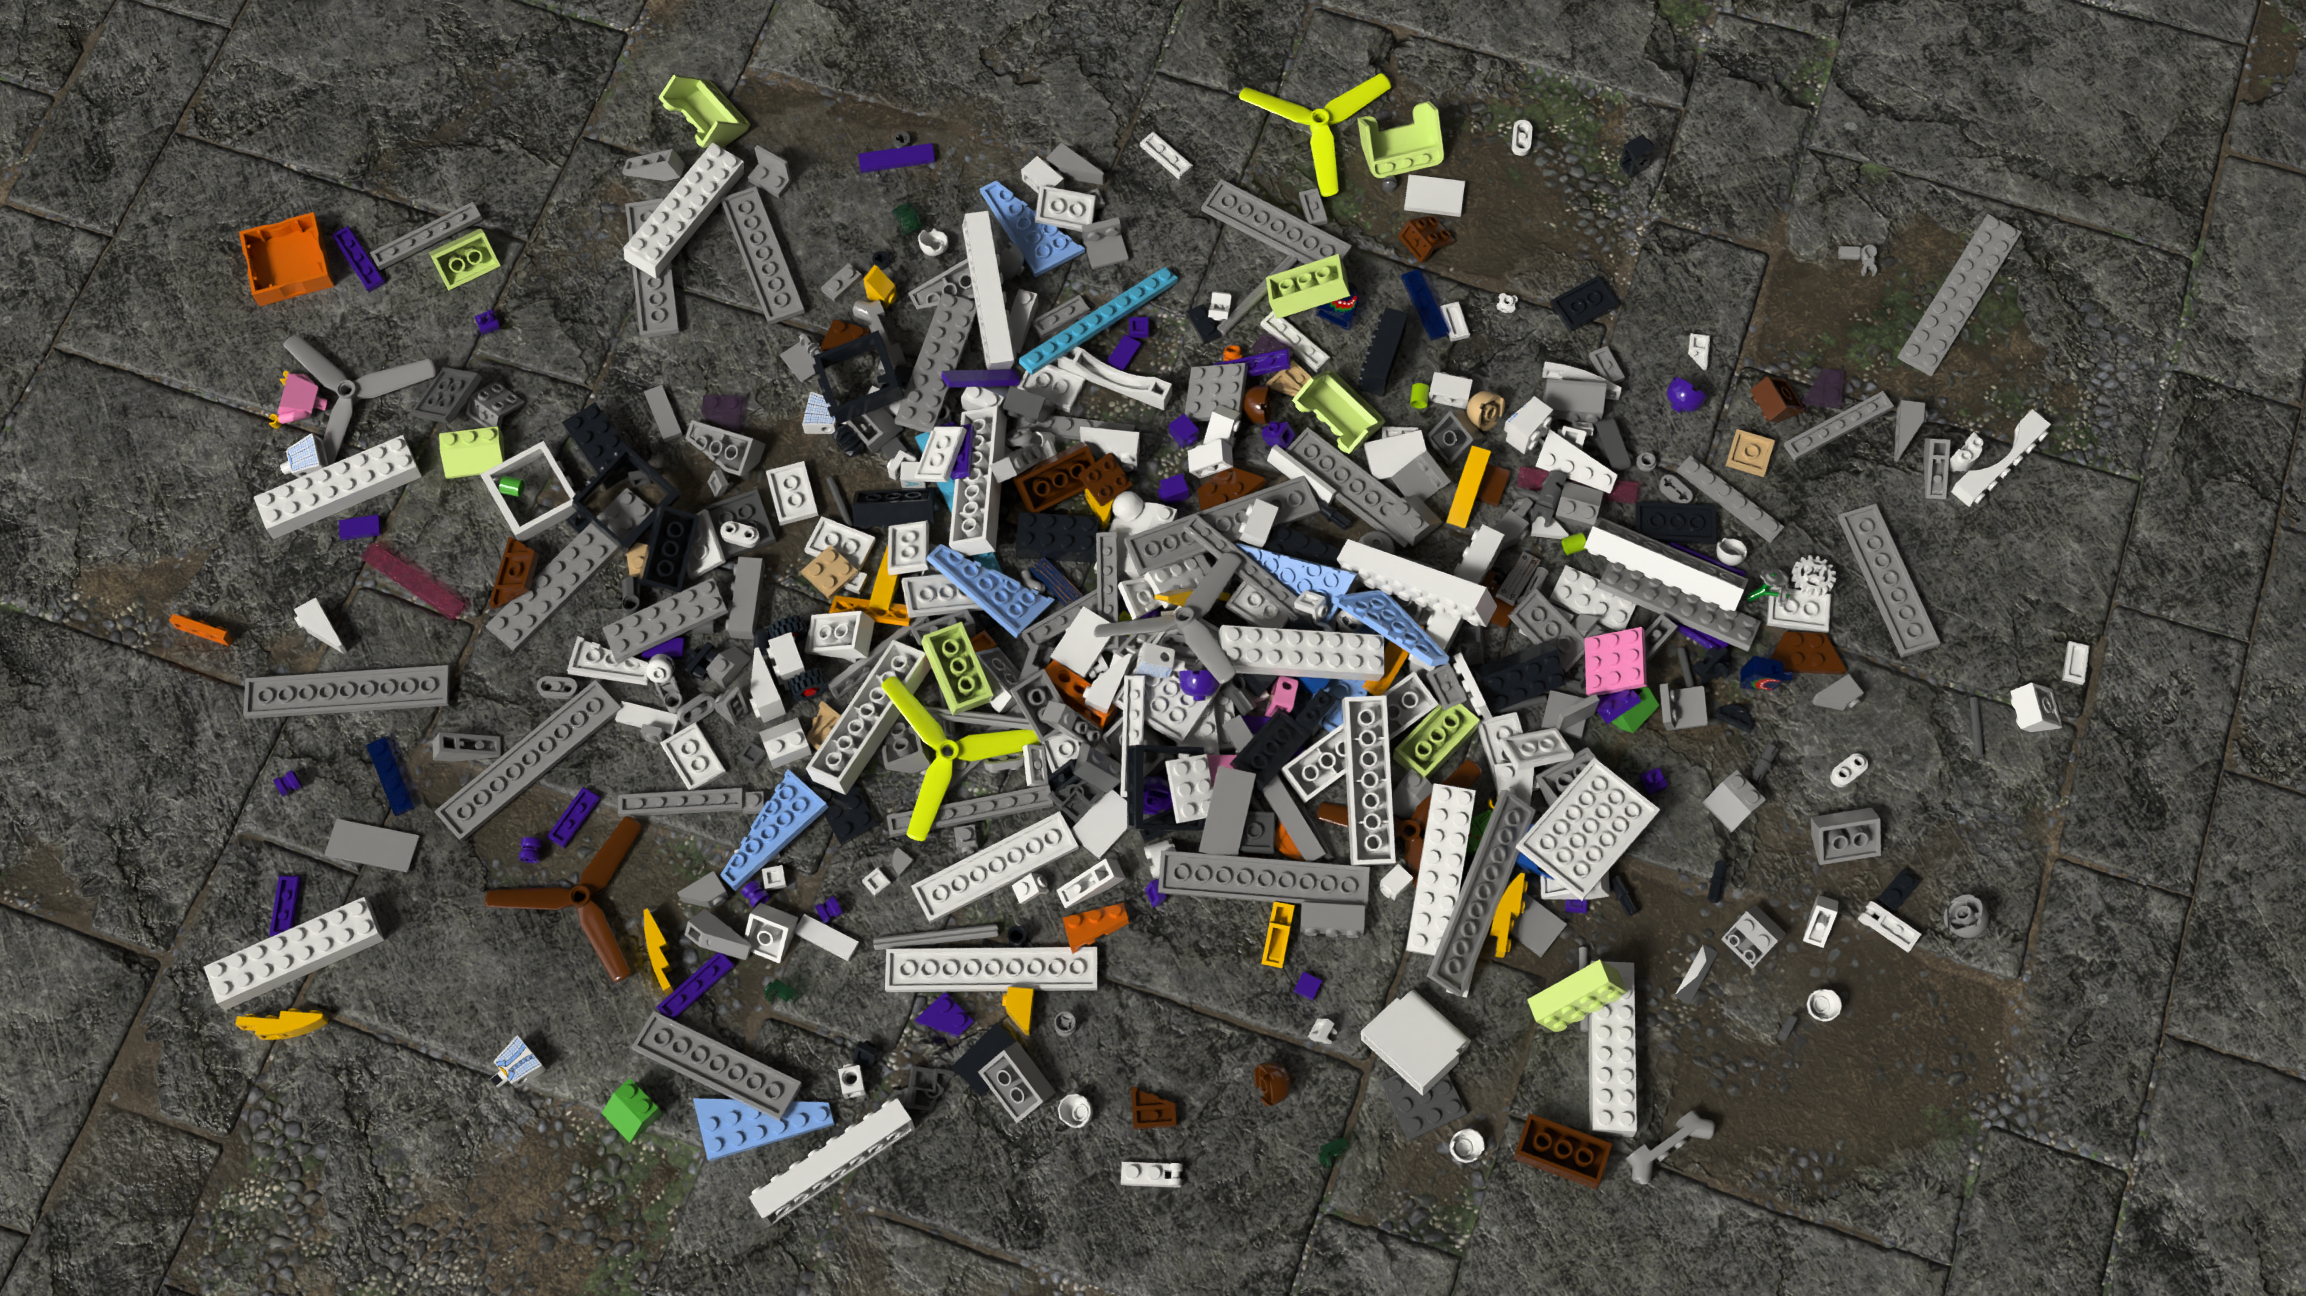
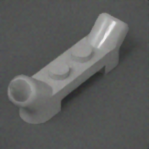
(874, 313)
(1688, 1125)

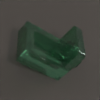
(907, 218)

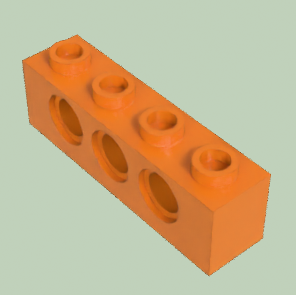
(1071, 690)

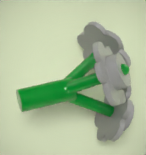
(1771, 579)

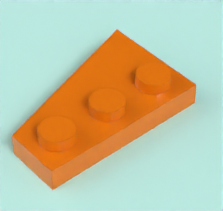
(1089, 925)

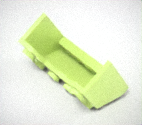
(705, 109)
(1405, 146)
(1340, 408)

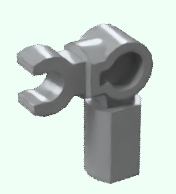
(1866, 254)

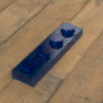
(1425, 304)
(390, 776)

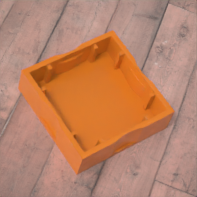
(286, 259)

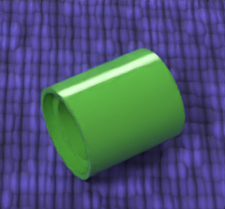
(512, 486)

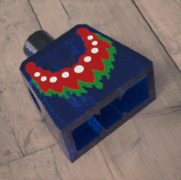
(1341, 311)
(1763, 674)

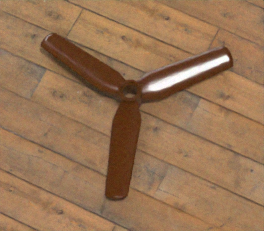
(1463, 778)
(593, 880)

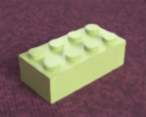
(1307, 286)
(957, 668)
(1436, 739)
(1577, 996)

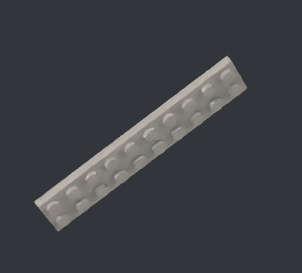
(1959, 295)
(1171, 544)
(567, 572)
(346, 691)
(528, 761)
(1262, 879)
(1481, 893)

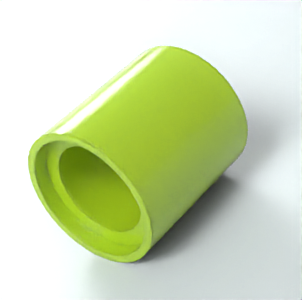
(1419, 395)
(1574, 543)

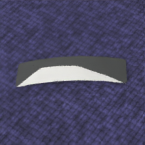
(1696, 974)

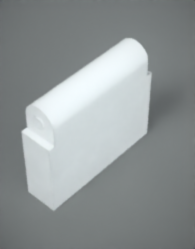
(1415, 1041)

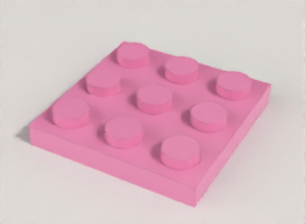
(1615, 662)

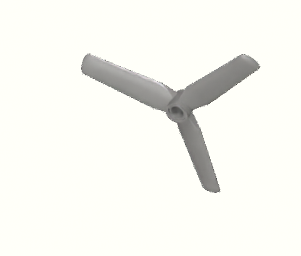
(367, 386)
(1187, 620)

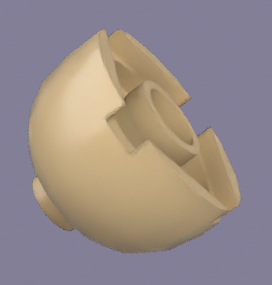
(1484, 409)

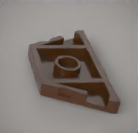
(1228, 486)
(514, 573)
(1808, 654)

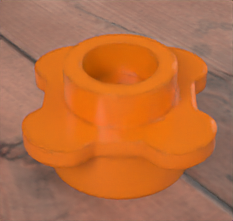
(1232, 352)

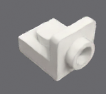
(1312, 604)

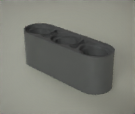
(1611, 445)

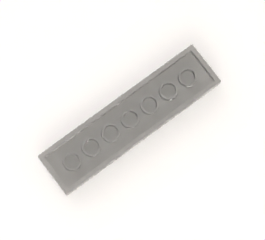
(1272, 225)
(762, 255)
(653, 296)
(939, 353)
(1352, 484)
(1888, 580)
(1687, 609)
(717, 1066)

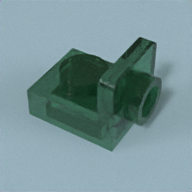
(784, 992)
(1333, 1148)

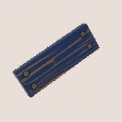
(1055, 582)

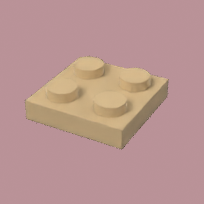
(1750, 453)
(829, 572)

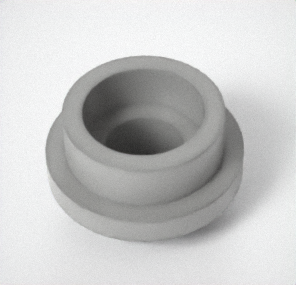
(1646, 457)

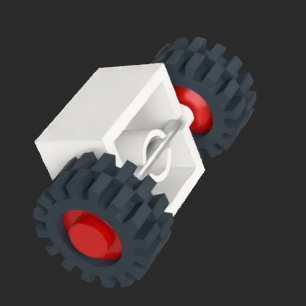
(787, 660)

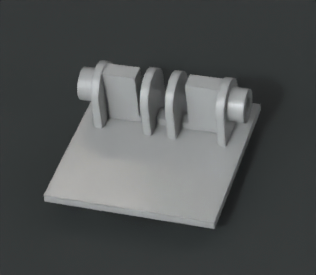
(800, 357)

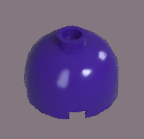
(1684, 396)
(1198, 684)
(1156, 794)

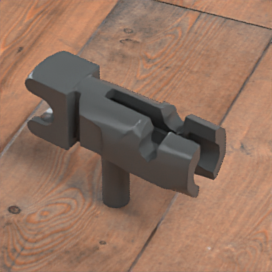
(1547, 497)

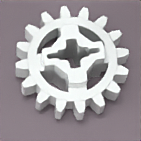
(1813, 576)

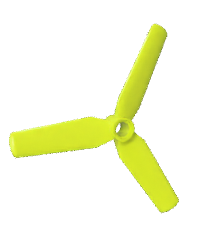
(1334, 112)
(940, 771)

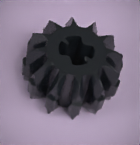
(848, 440)

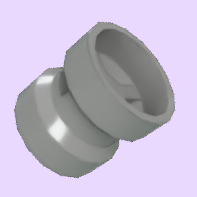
(1063, 1020)

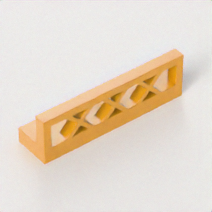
(895, 615)
(1393, 659)

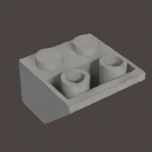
(875, 428)
(1753, 936)

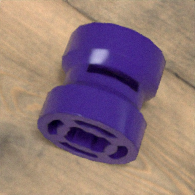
(287, 783)
(530, 850)
(755, 893)
(828, 909)

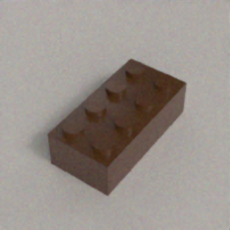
(1054, 478)
(1562, 1151)

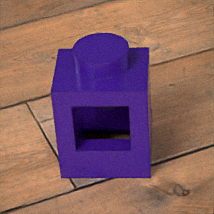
(1273, 434)

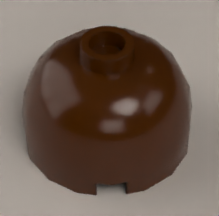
(1257, 404)
(1274, 1082)

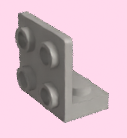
(771, 172)
(1104, 243)
(491, 404)
(1420, 477)
(1446, 686)
(1683, 707)

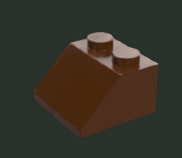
(1776, 399)

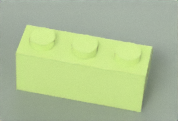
(464, 259)
(471, 451)

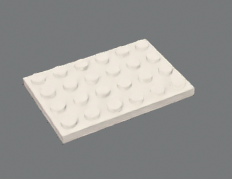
(1165, 703)
(1587, 829)

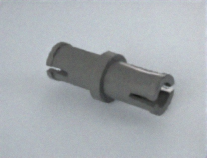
(1763, 764)

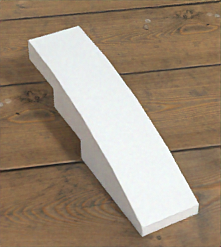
(1565, 372)

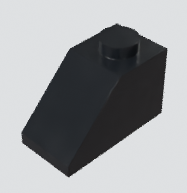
(1063, 776)

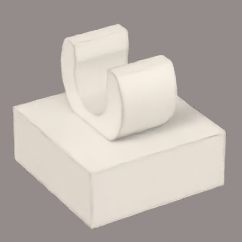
(1321, 1030)

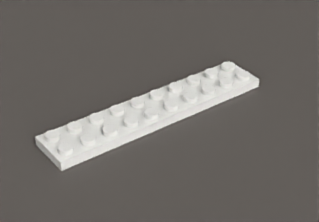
(990, 969)

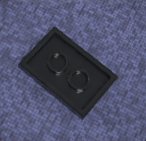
(1584, 304)
(979, 1055)

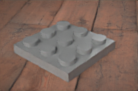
(1215, 386)

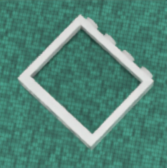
(544, 521)

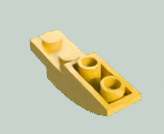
(1508, 907)
(287, 1025)

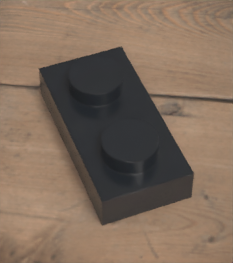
(1203, 324)
(1898, 891)

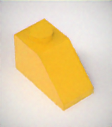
(880, 287)
(1102, 512)
(1019, 1006)

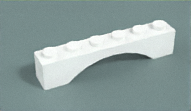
(1145, 389)
(1977, 482)

